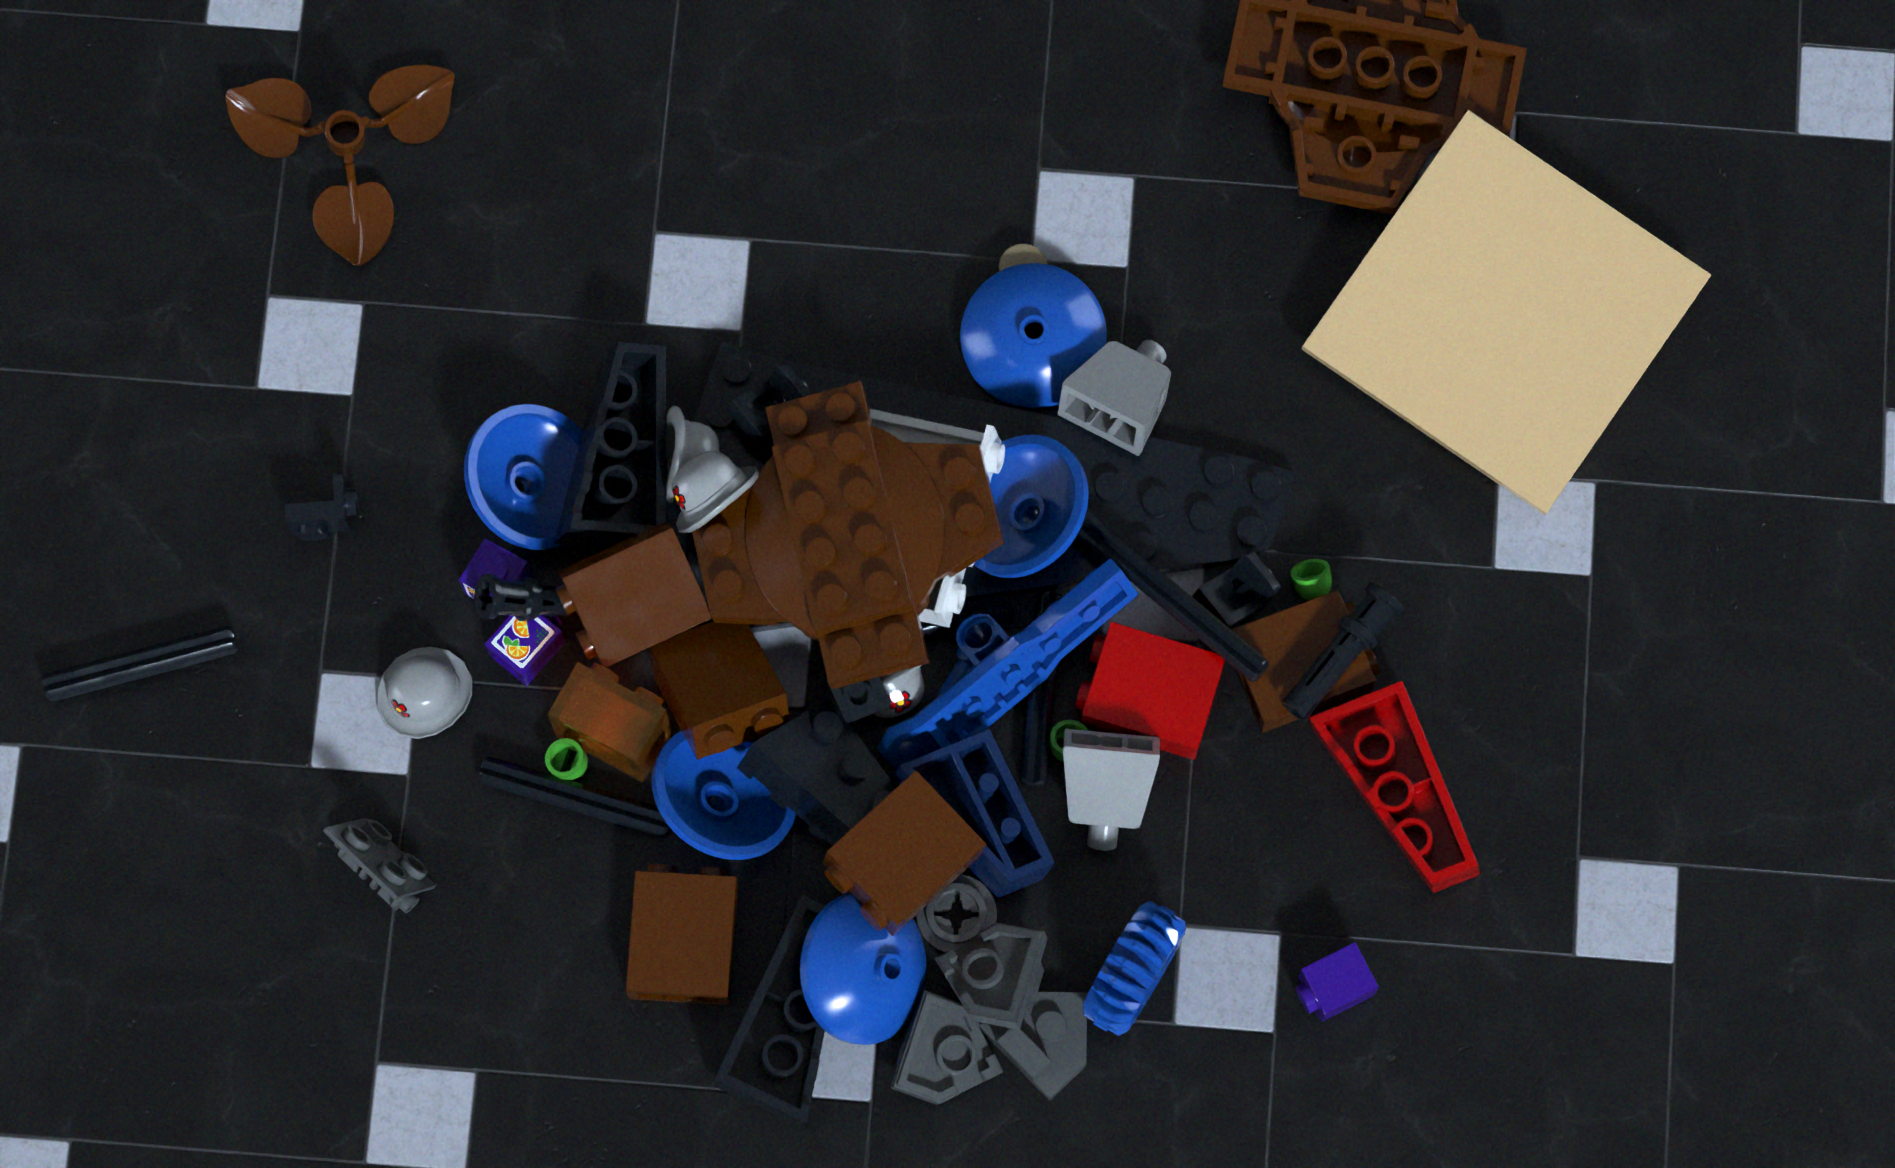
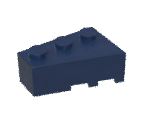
(985, 795)

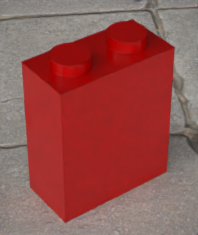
(1150, 688)

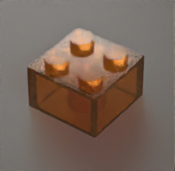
(610, 720)

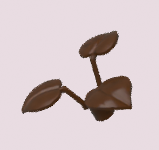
(350, 218)

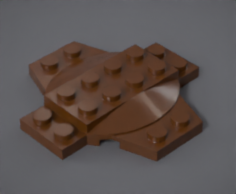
(1370, 87)
(847, 534)

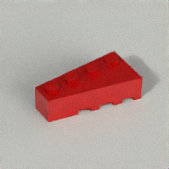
(1394, 771)

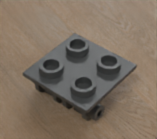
(369, 850)

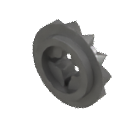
(974, 899)

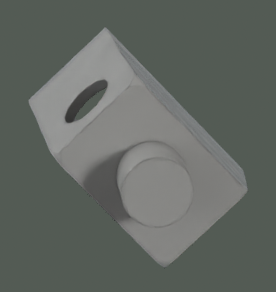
(1118, 393)
(1108, 781)

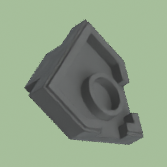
(997, 973)
(1050, 1043)
(942, 1052)

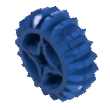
(1134, 968)

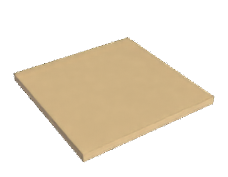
(1506, 312)

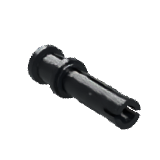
(519, 598)
(1355, 635)

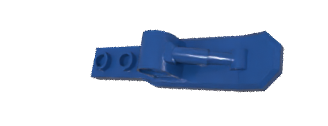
(1001, 669)

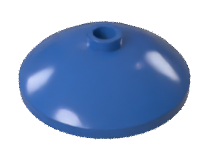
(1024, 369)
(528, 446)
(1042, 480)
(745, 817)
(847, 978)

